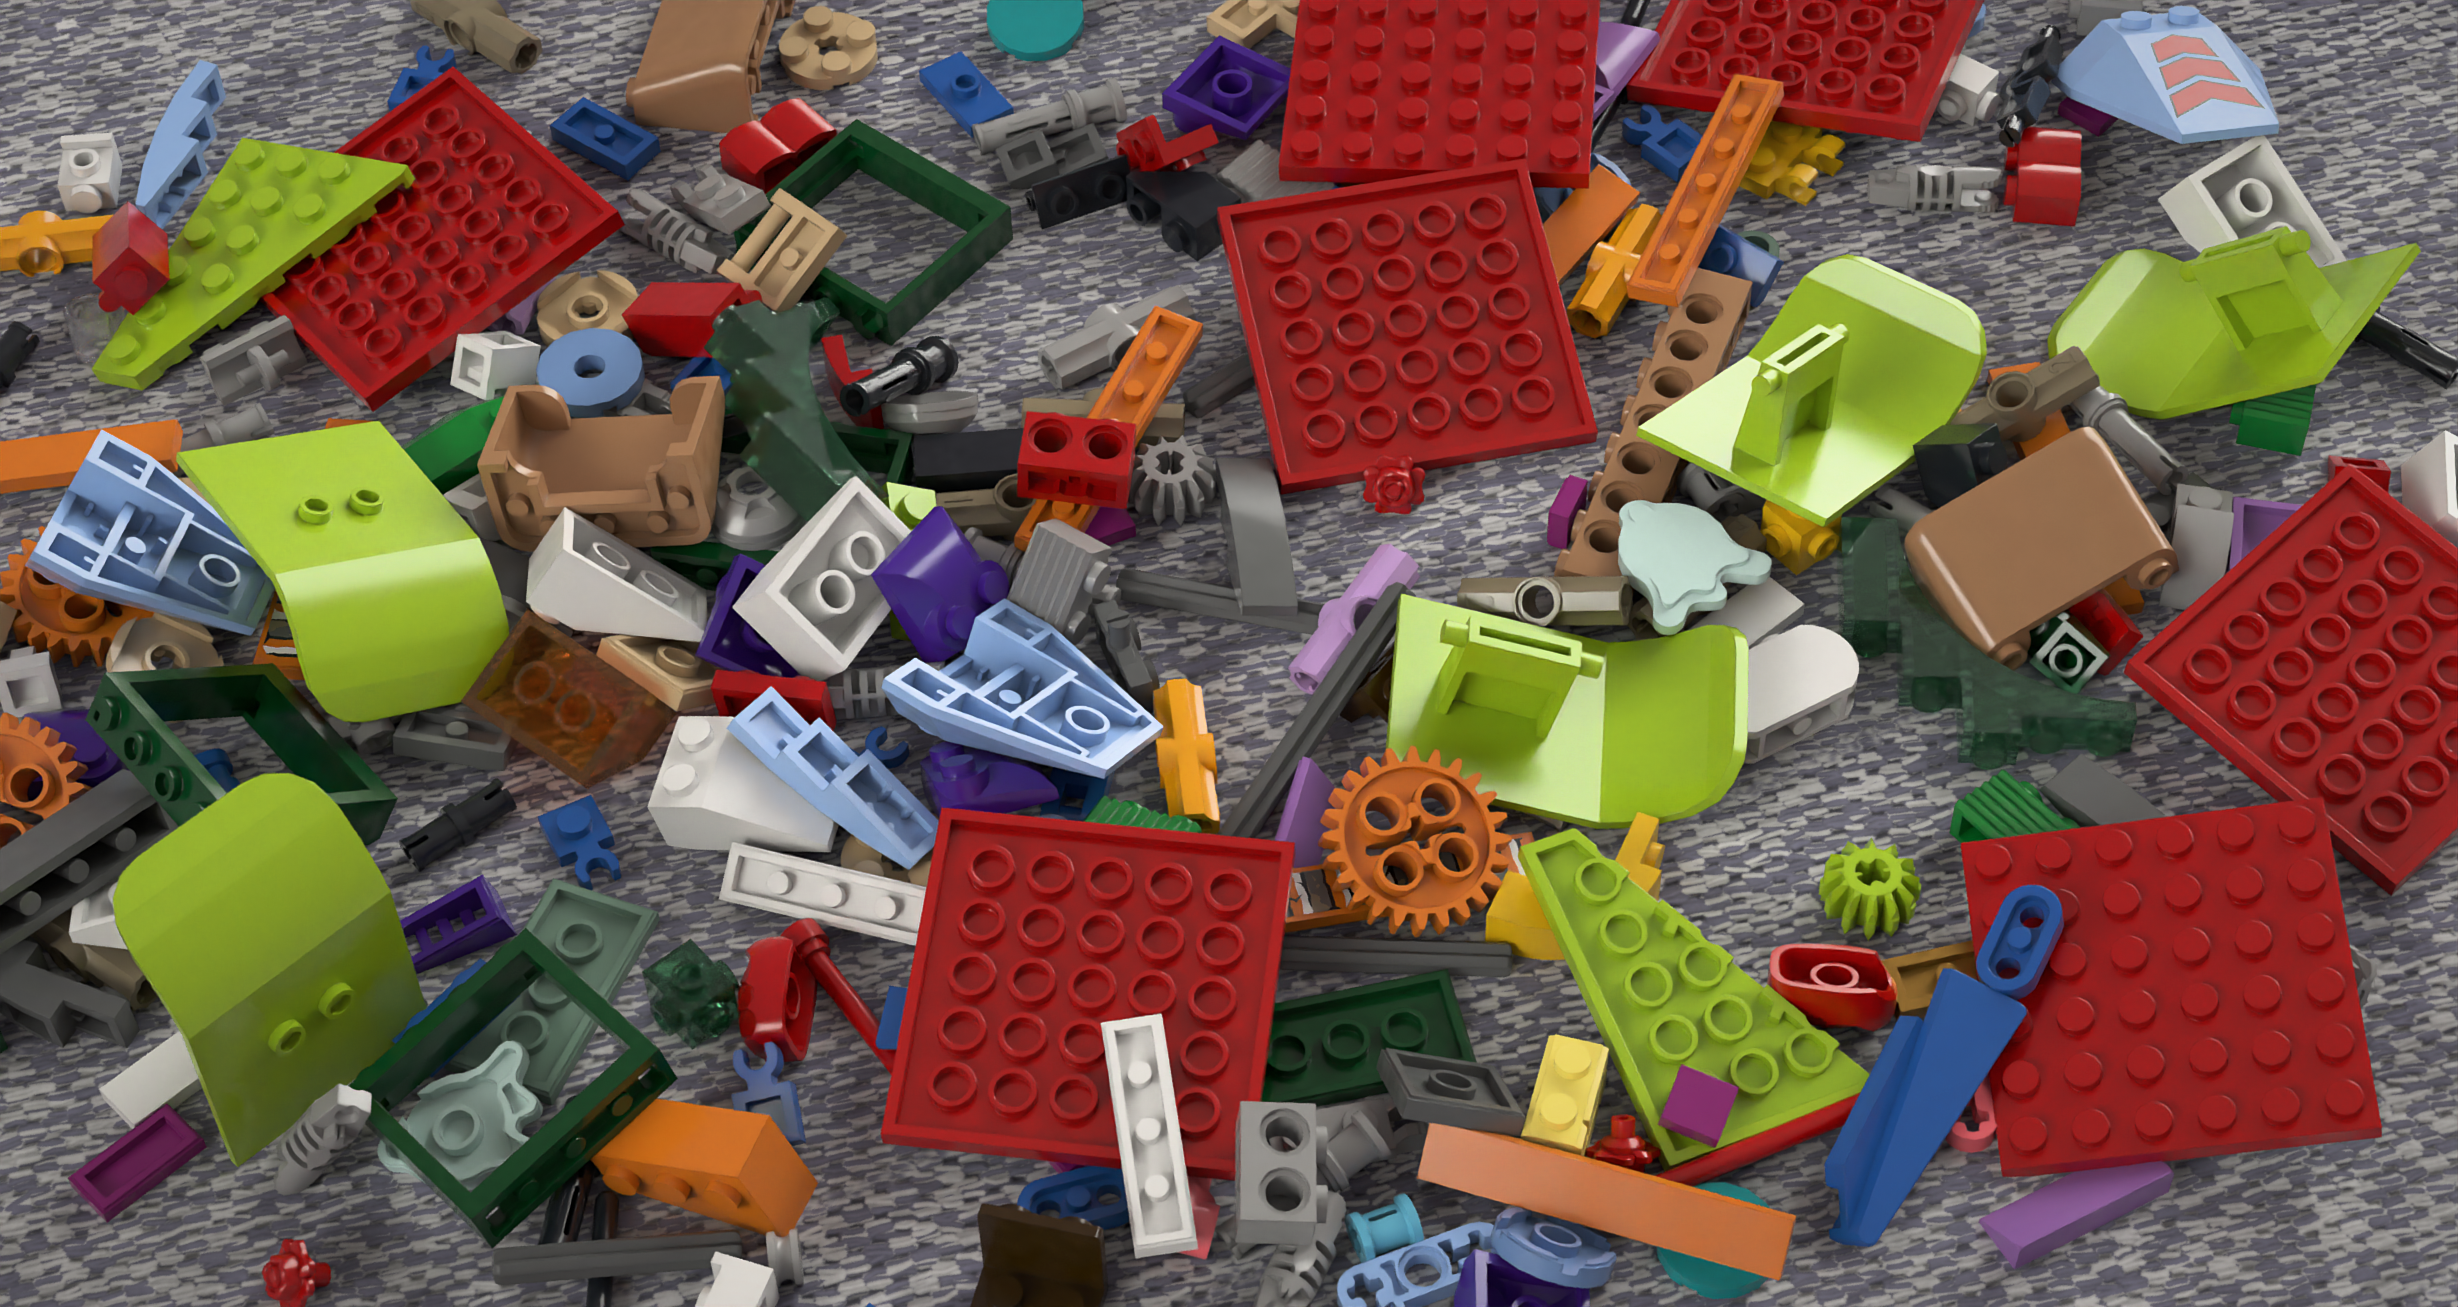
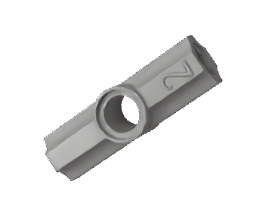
(1105, 338)

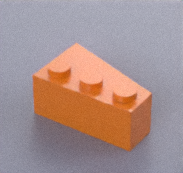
(712, 1164)

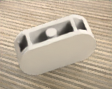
(1797, 687)

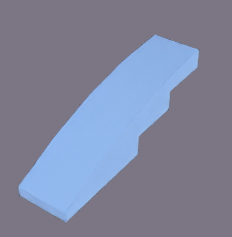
(176, 151)
(831, 777)

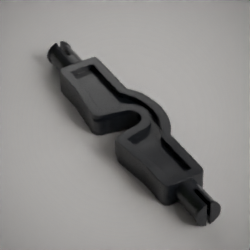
(2027, 87)

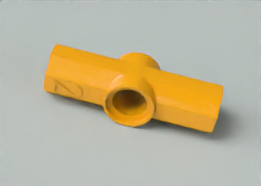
(47, 242)
(1608, 272)
(1186, 754)

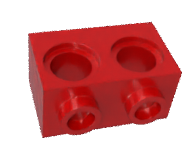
(1076, 459)

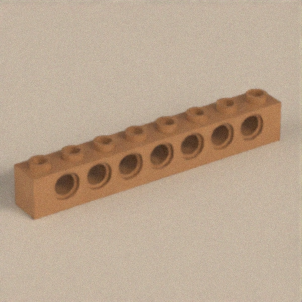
(1687, 354)

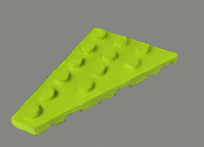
(248, 230)
(1679, 1000)

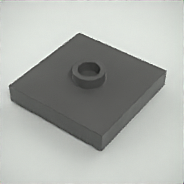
(1449, 1092)

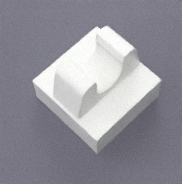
(29, 683)

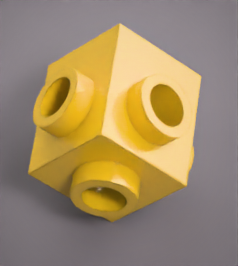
(1795, 539)

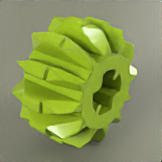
(1869, 888)

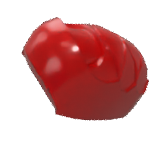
(1834, 984)
(776, 999)

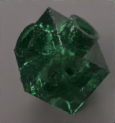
(691, 994)

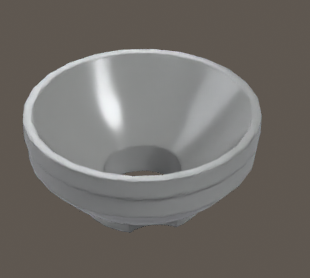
(931, 412)
(753, 520)

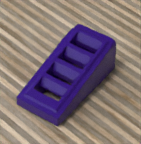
(474, 936)

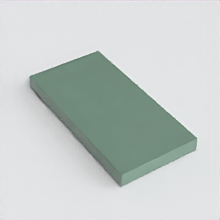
(600, 943)

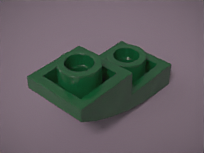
(2066, 652)

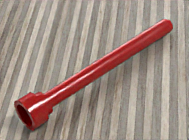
(813, 949)
(1762, 1144)

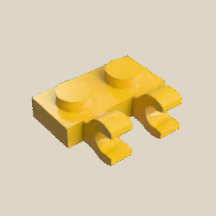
(1779, 159)

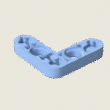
(1388, 1271)

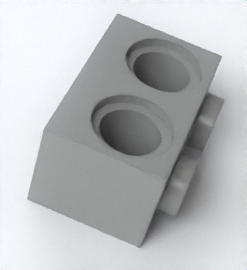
(1269, 1172)

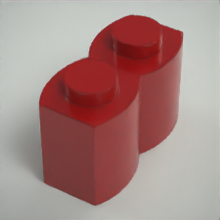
(776, 145)
(2044, 177)

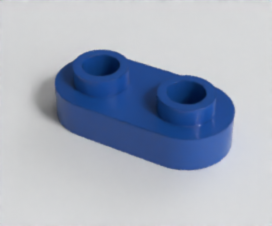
(2018, 947)
(1078, 1194)

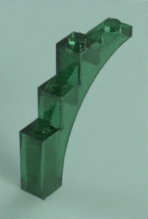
(775, 398)
(1939, 669)

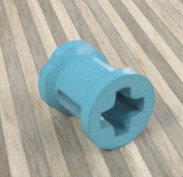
(1384, 1228)

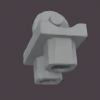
(253, 360)

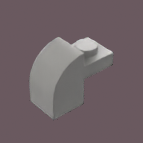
(2201, 541)

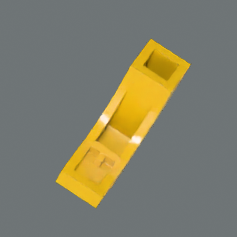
(1519, 919)

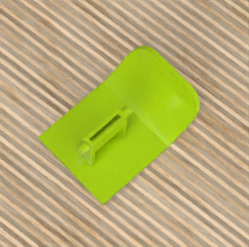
(2225, 324)
(1832, 390)
(368, 562)
(1571, 719)
(269, 952)

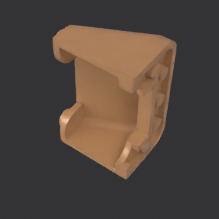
(703, 63)
(630, 475)
(2036, 545)

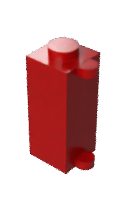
(129, 260)
(679, 316)

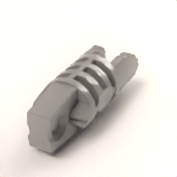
(1935, 187)
(674, 234)
(859, 692)
(320, 1137)
(1299, 1270)

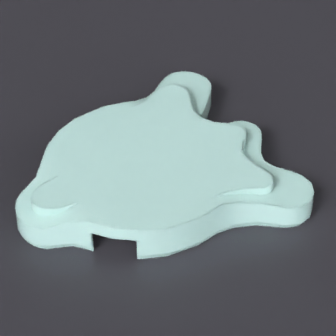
(1682, 560)
(472, 1117)

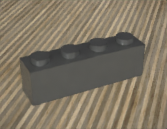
(76, 853)

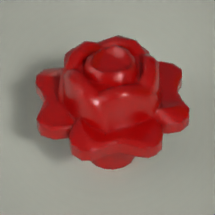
(1394, 484)
(1624, 1146)
(294, 1275)

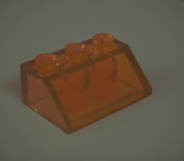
(567, 703)

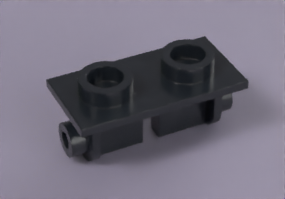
(1079, 191)

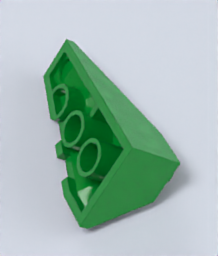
(454, 444)

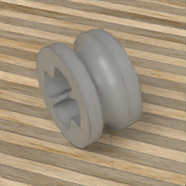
(785, 1257)

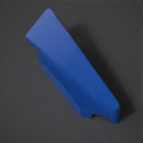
(1914, 1101)

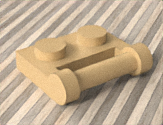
(791, 259)

